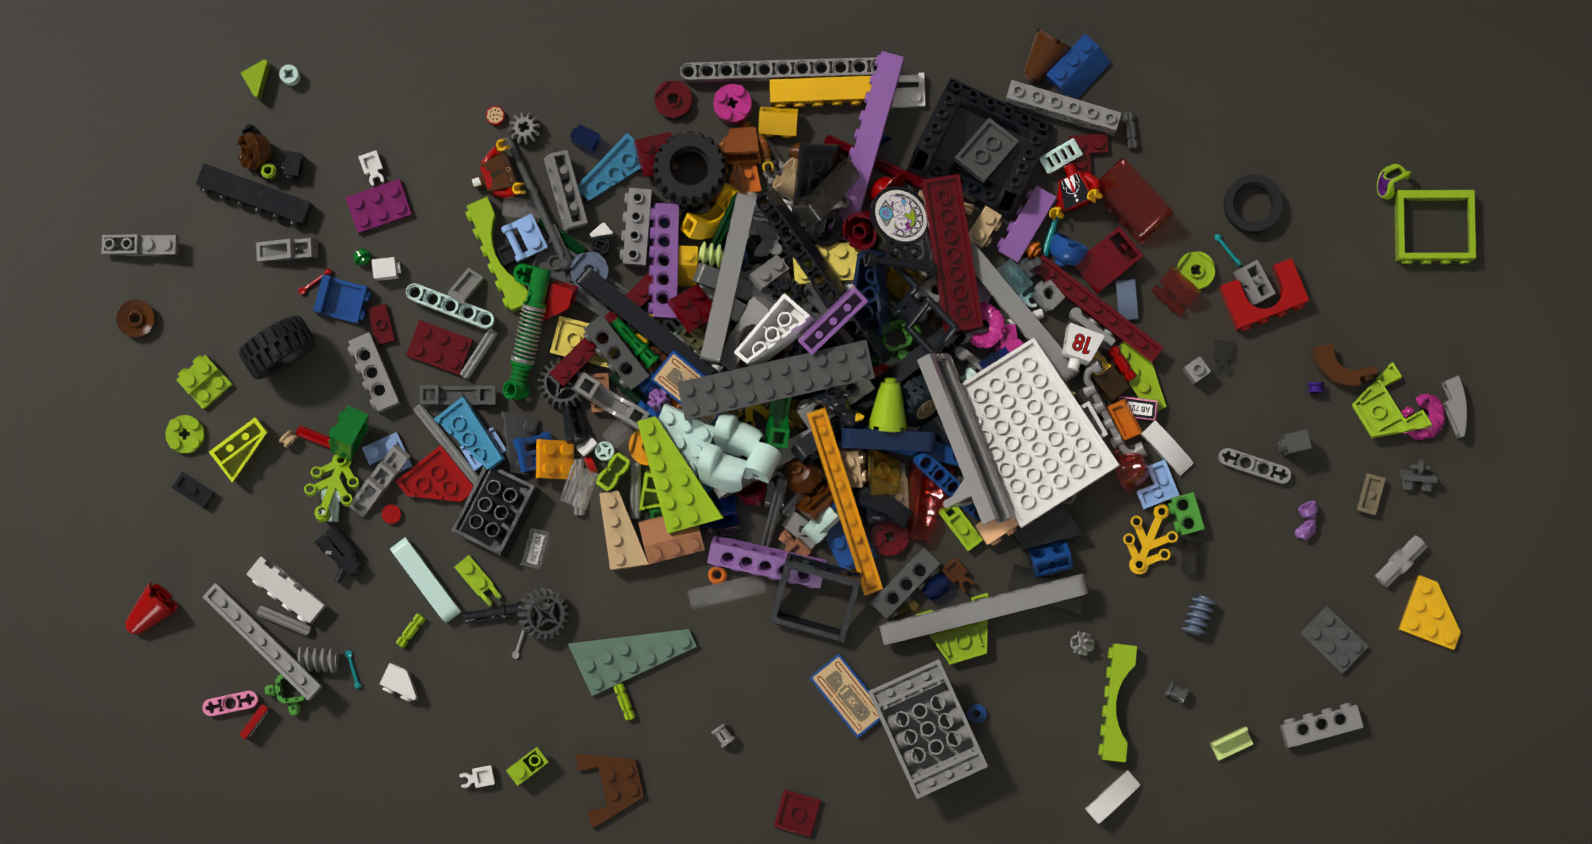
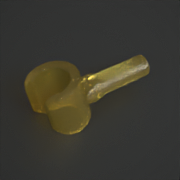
(912, 606)

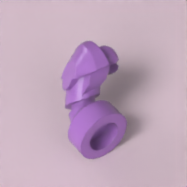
(1309, 511)

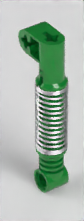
(531, 318)

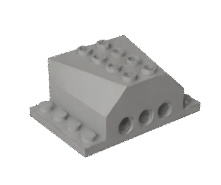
(927, 729)

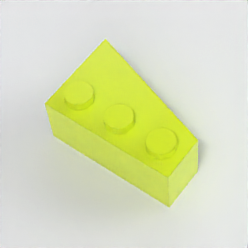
(239, 447)

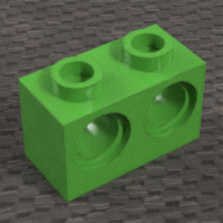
(1192, 513)

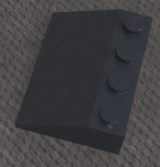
(496, 510)

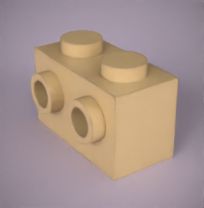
(984, 226)

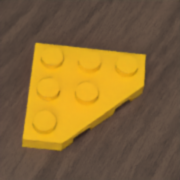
(1429, 615)

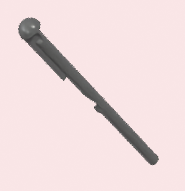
(551, 229)

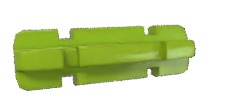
(410, 630)
(624, 701)

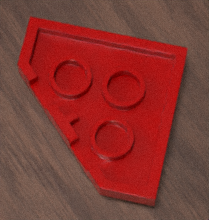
(436, 479)

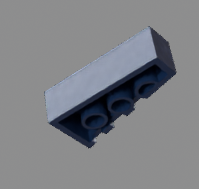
(873, 285)

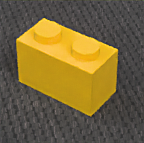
(778, 122)

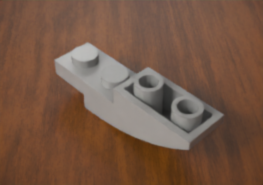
(140, 245)

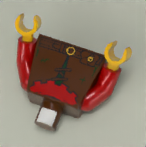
(498, 173)

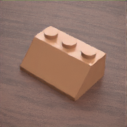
(663, 545)

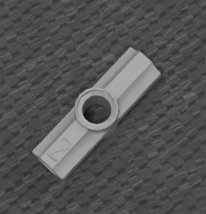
(1401, 561)

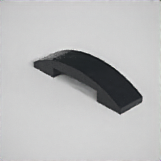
(884, 505)

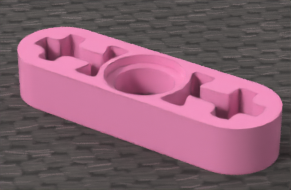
(217, 711)

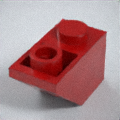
(560, 298)

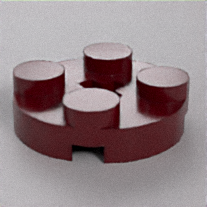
(662, 99)
(892, 547)

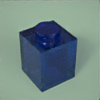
(585, 138)

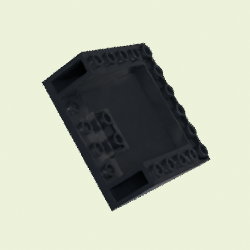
(954, 123)

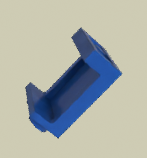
(342, 299)

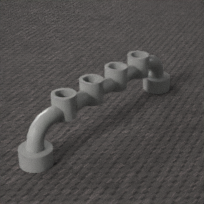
(1100, 407)

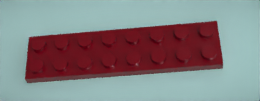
(952, 251)

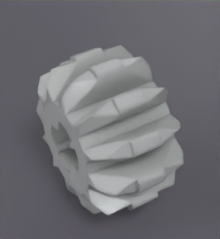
(527, 134)

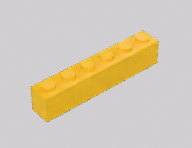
(819, 91)

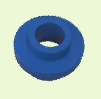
(981, 718)

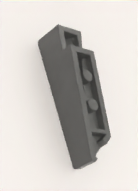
(818, 308)

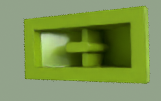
(256, 77)

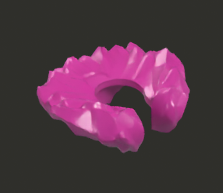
(995, 330)
(1436, 416)

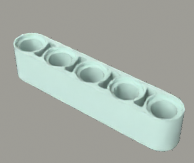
(443, 300)
(425, 580)

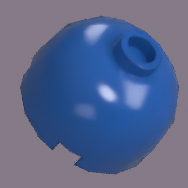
(1066, 250)

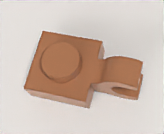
(795, 546)

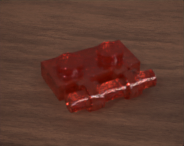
(1180, 287)

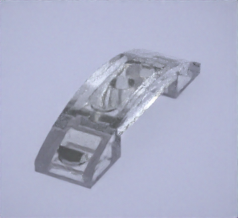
(726, 591)

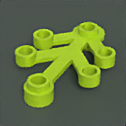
(332, 483)

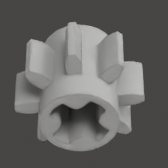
(1082, 643)

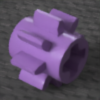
(658, 399)

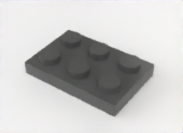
(986, 150)
(1334, 640)

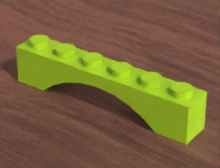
(484, 219)
(1122, 661)

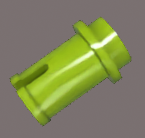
(269, 167)

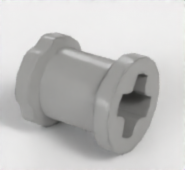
(723, 735)

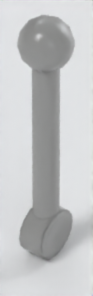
(516, 654)

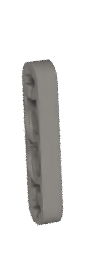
(1255, 462)

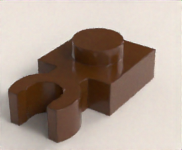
(955, 572)

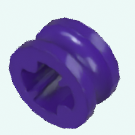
(1315, 387)

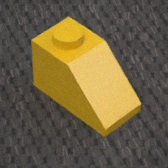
(687, 265)

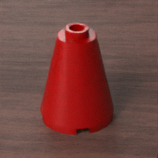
(150, 609)

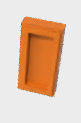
(1124, 419)

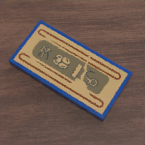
(678, 369)
(846, 695)

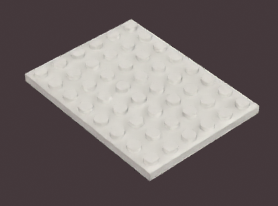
(1035, 432)

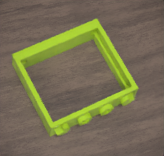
(1434, 195)

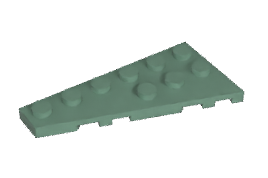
(619, 659)

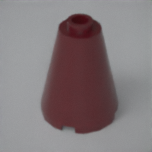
(859, 230)

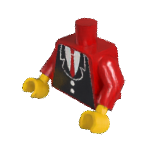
(1075, 191)

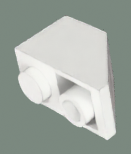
(400, 681)

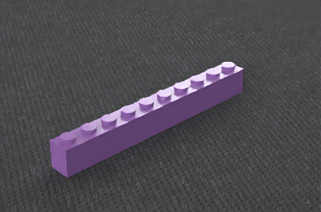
(872, 128)

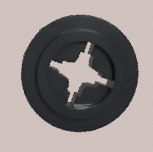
(783, 284)

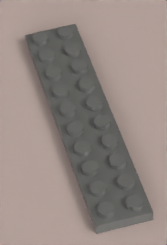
(776, 380)

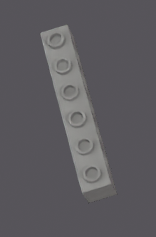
(1063, 108)

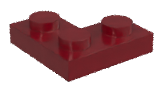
(1089, 145)

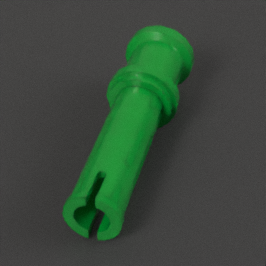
(641, 349)

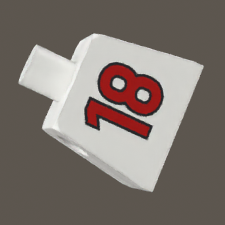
(1080, 345)

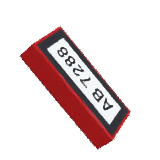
(255, 721)

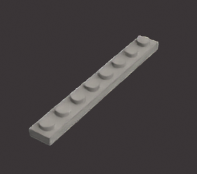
(262, 641)

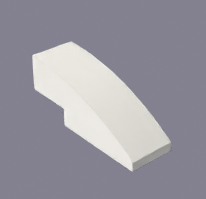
(1167, 448)
(1112, 797)

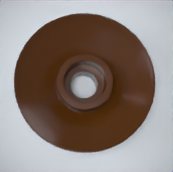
(129, 311)

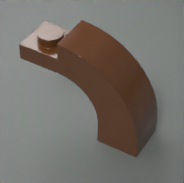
(1333, 371)

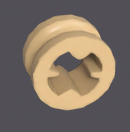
(288, 438)

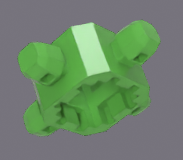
(902, 349)
(272, 690)

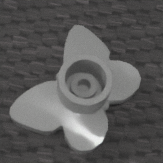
(769, 241)

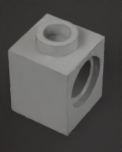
(1055, 295)
(1196, 370)

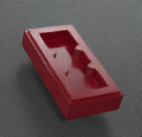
(381, 324)

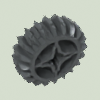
(559, 391)
(556, 622)

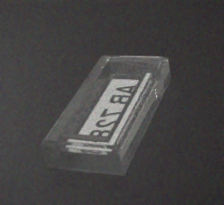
(535, 548)

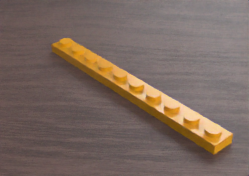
(844, 500)

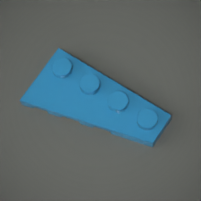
(613, 168)

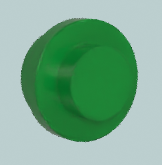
(362, 256)

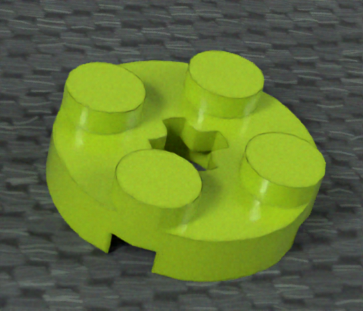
(1206, 268)
(176, 427)

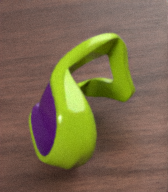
(1385, 185)

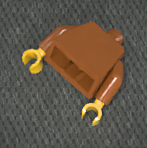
(745, 146)

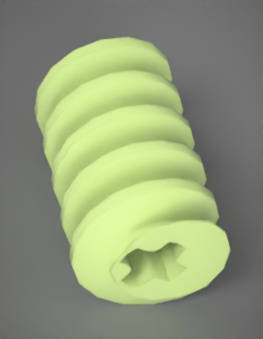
(710, 255)

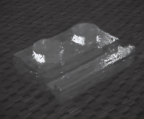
(579, 486)

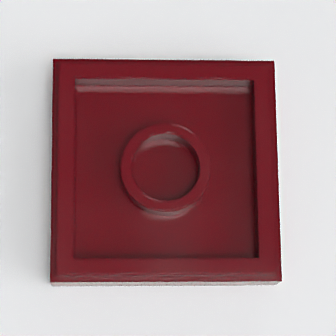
(797, 813)

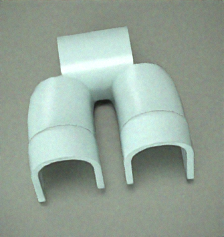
(738, 439)

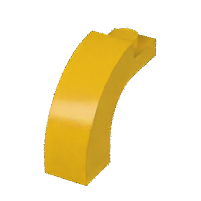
(705, 225)

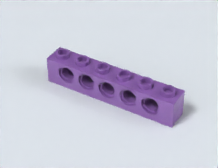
(669, 213)
(758, 554)

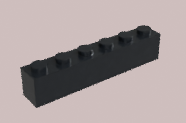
(253, 194)

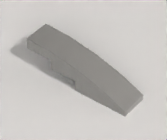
(379, 480)

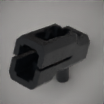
(348, 561)

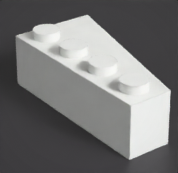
(286, 589)

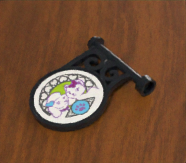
(901, 221)

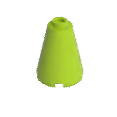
(888, 408)

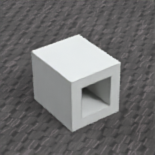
(386, 268)

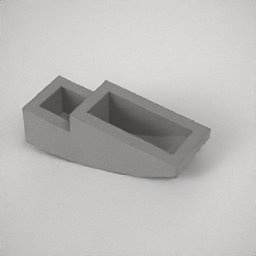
(287, 250)
(1456, 406)

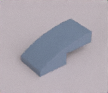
(1126, 298)

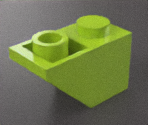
(527, 766)

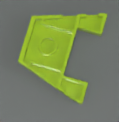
(1379, 411)
(963, 641)

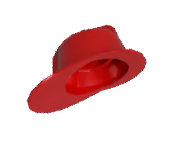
(885, 182)

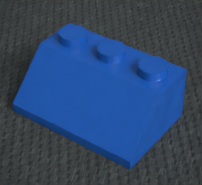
(1078, 68)

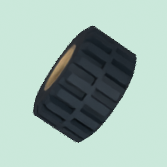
(918, 402)

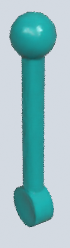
(1218, 237)
(348, 654)

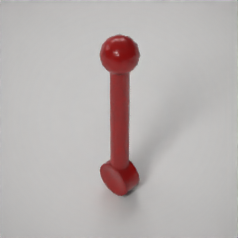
(302, 291)

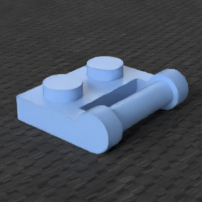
(530, 234)

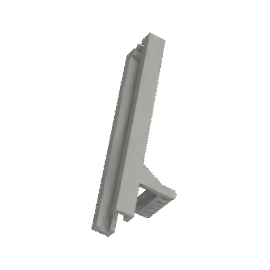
(980, 477)

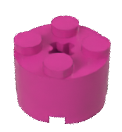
(736, 94)

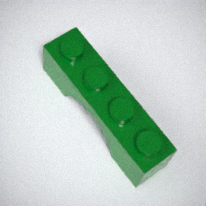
(778, 424)

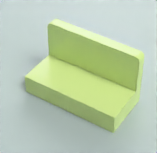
(1231, 743)

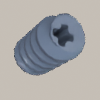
(1199, 615)

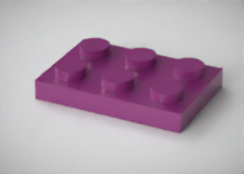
(378, 206)

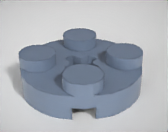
(589, 259)

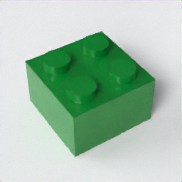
(348, 432)

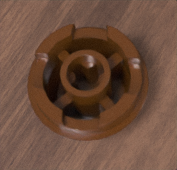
(254, 150)
(803, 478)

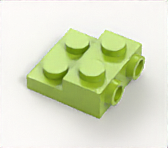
(203, 381)

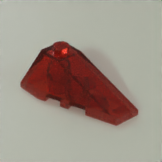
(924, 501)

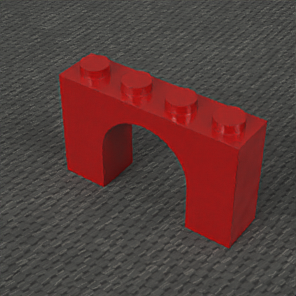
(1244, 313)

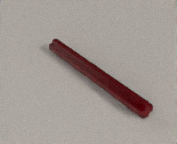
(880, 164)

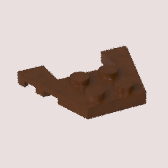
(619, 782)

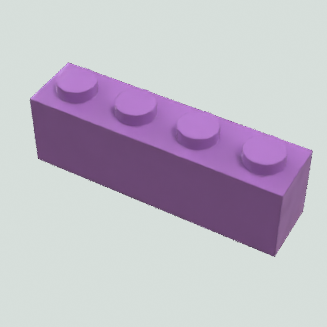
(1026, 225)
(832, 319)

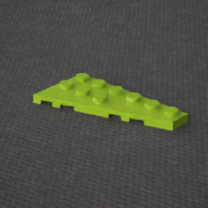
(678, 489)

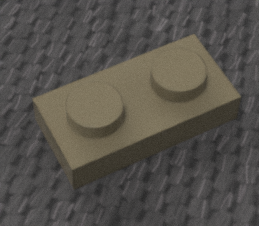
(1370, 494)

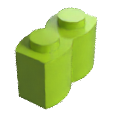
(610, 477)

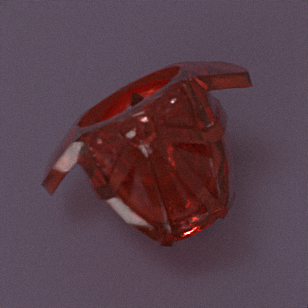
(1131, 471)

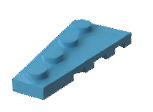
(465, 426)

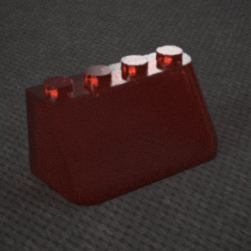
(1133, 201)

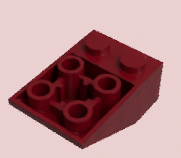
(1108, 260)

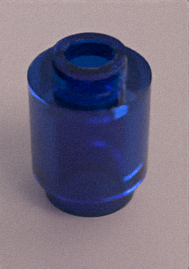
(937, 587)

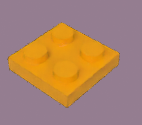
(553, 459)

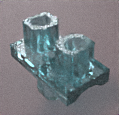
(1015, 277)

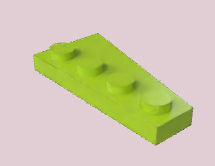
(1145, 383)

